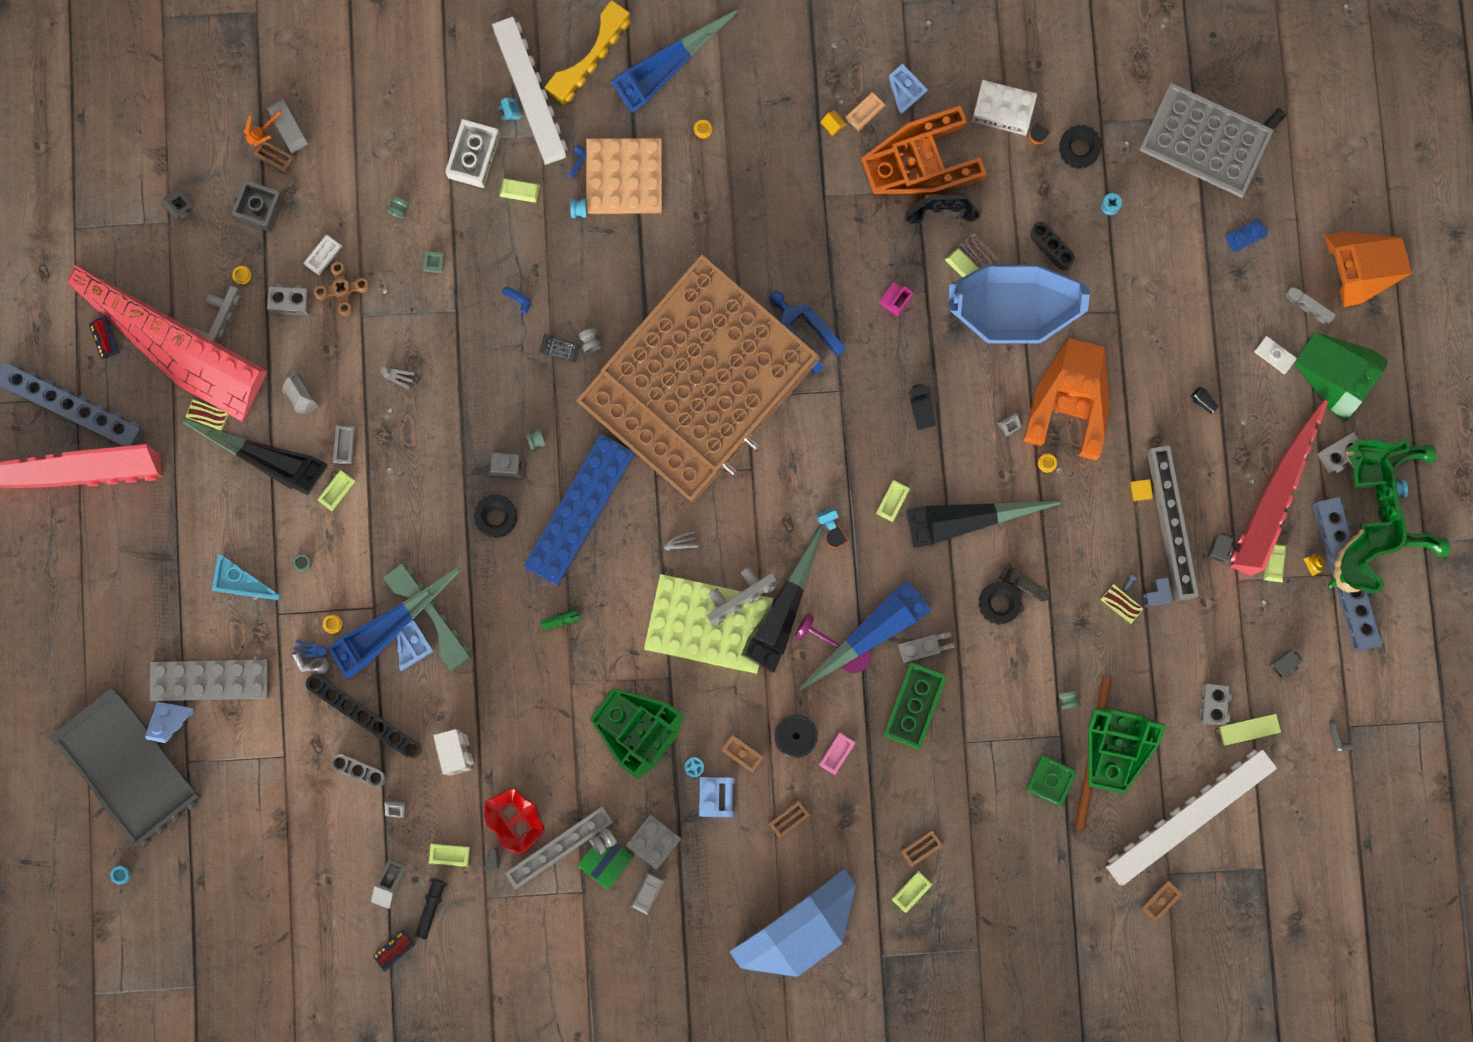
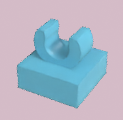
(510, 108)
(827, 517)

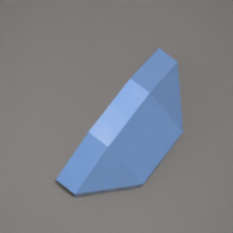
(1017, 302)
(802, 933)

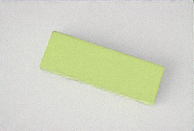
(1249, 729)

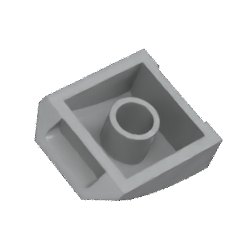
(298, 393)

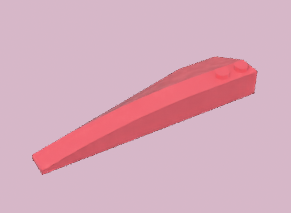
(1263, 529)

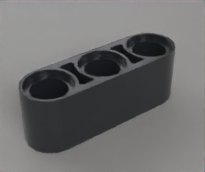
(1051, 237)

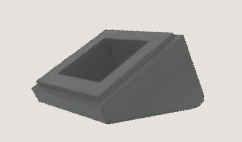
(492, 861)

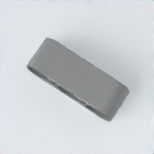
(287, 126)
(368, 771)

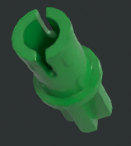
(559, 619)

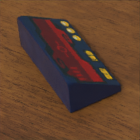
(104, 337)
(394, 950)

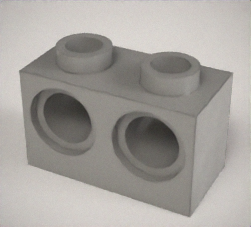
(287, 305)
(1337, 449)
(1209, 704)

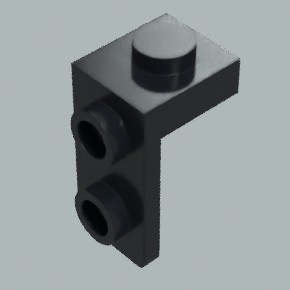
(922, 406)

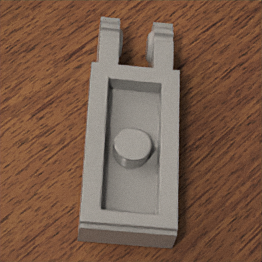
(1310, 305)
(923, 647)

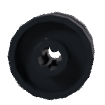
(785, 741)

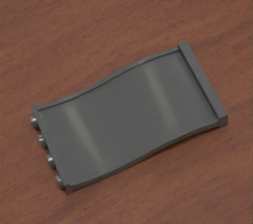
(125, 769)

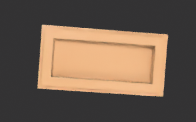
(865, 111)

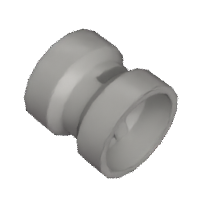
(590, 340)
(603, 841)

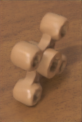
(340, 281)

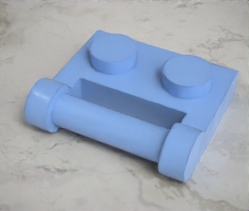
(710, 797)

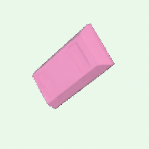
(837, 753)

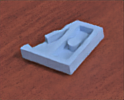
(905, 88)
(412, 646)

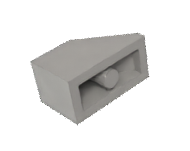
(388, 884)

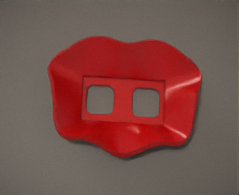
(526, 812)

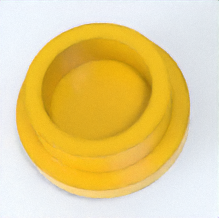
(703, 129)
(241, 275)
(1047, 463)
(332, 624)

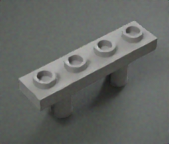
(225, 315)
(750, 595)

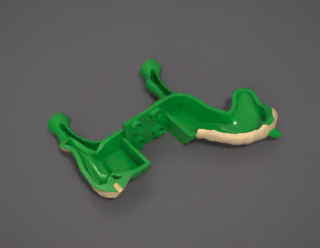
(1390, 535)

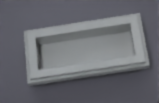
(343, 444)
(647, 892)

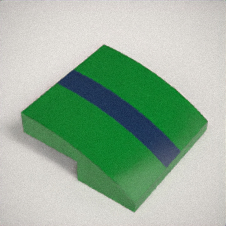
(606, 867)

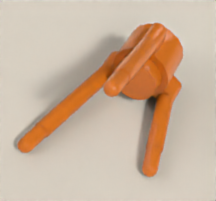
(255, 134)

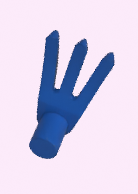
(582, 153)
(516, 295)
(316, 651)

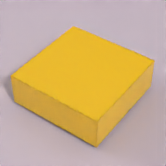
(1141, 490)

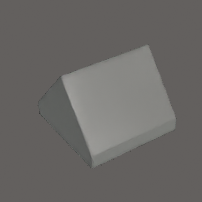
(1010, 424)
(395, 808)

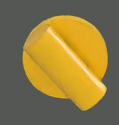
(1314, 564)

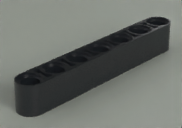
(356, 710)

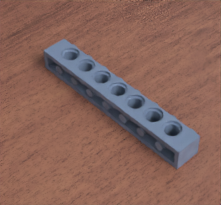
(9, 375)
(1348, 602)

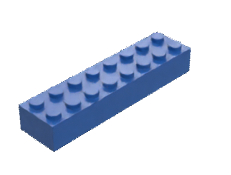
(579, 510)

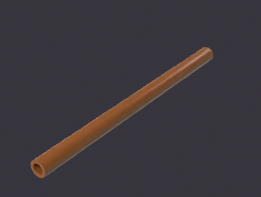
(1086, 789)

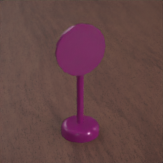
(854, 666)

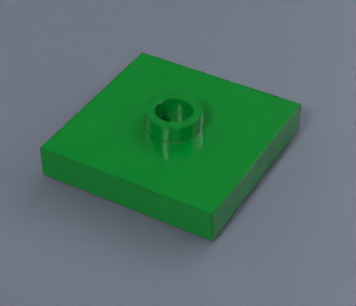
(1051, 780)

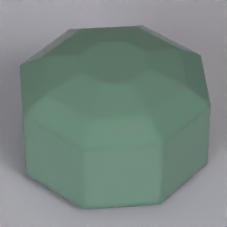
(302, 562)

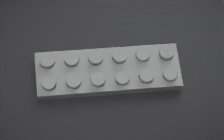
(209, 680)

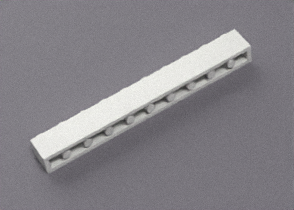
(1190, 817)

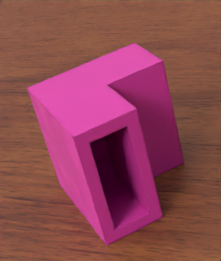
(896, 298)

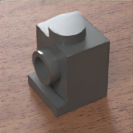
(178, 199)
(1221, 548)
(1286, 664)

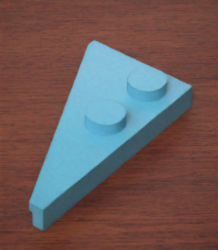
(234, 580)

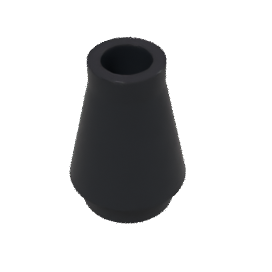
(1204, 399)

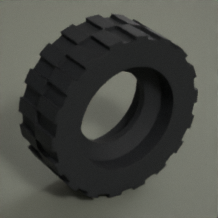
(1086, 133)
(495, 501)
(1000, 617)

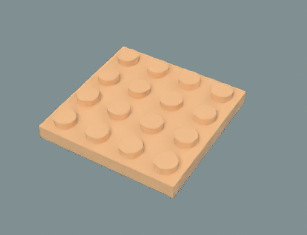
(623, 176)

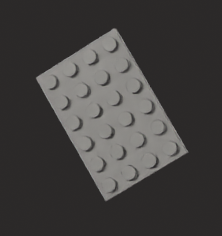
(1206, 140)

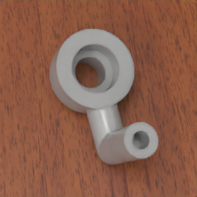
(317, 667)

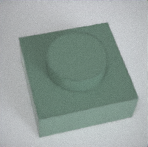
(433, 262)

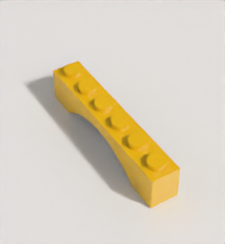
(566, 82)

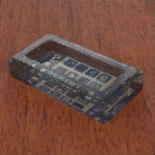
(559, 348)

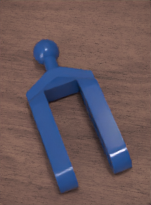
(792, 313)

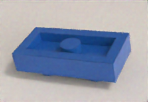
(1246, 235)

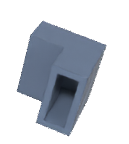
(1160, 595)

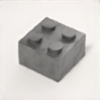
(257, 205)
(653, 842)

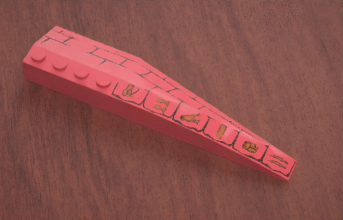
(177, 350)

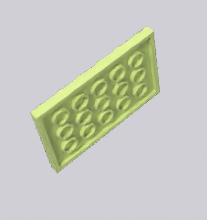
(683, 630)

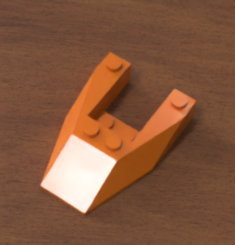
(911, 162)
(1076, 387)

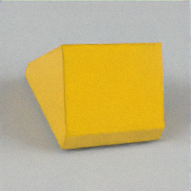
(833, 123)

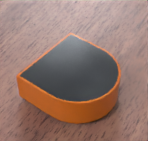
(1039, 133)
(835, 538)

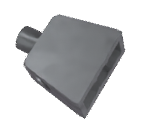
(507, 465)

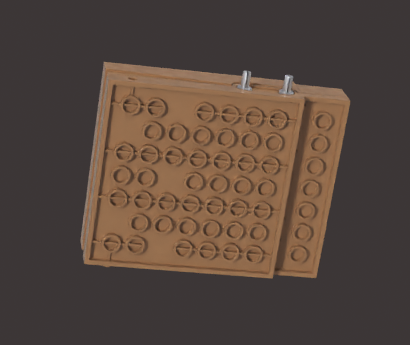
(698, 379)

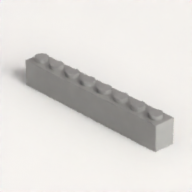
(1172, 523)

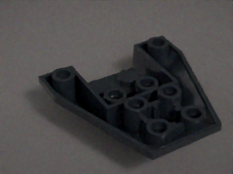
(938, 202)

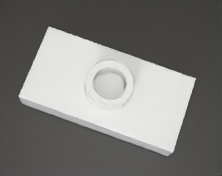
(322, 255)
(1275, 355)

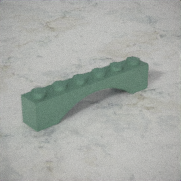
(451, 650)

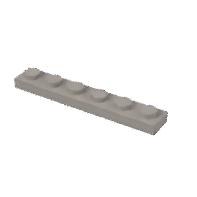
(559, 848)

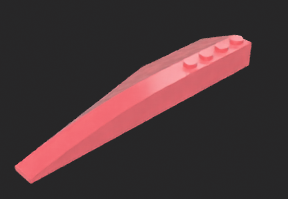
(83, 467)

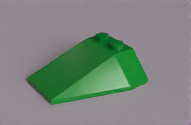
(1340, 372)
(636, 729)
(1119, 747)

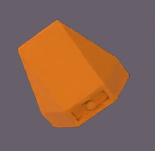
(1367, 264)

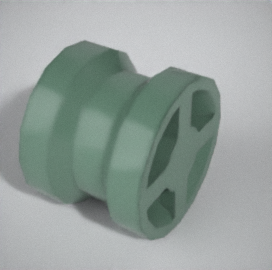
(397, 207)
(535, 439)
(1069, 700)

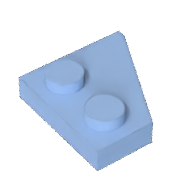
(166, 720)

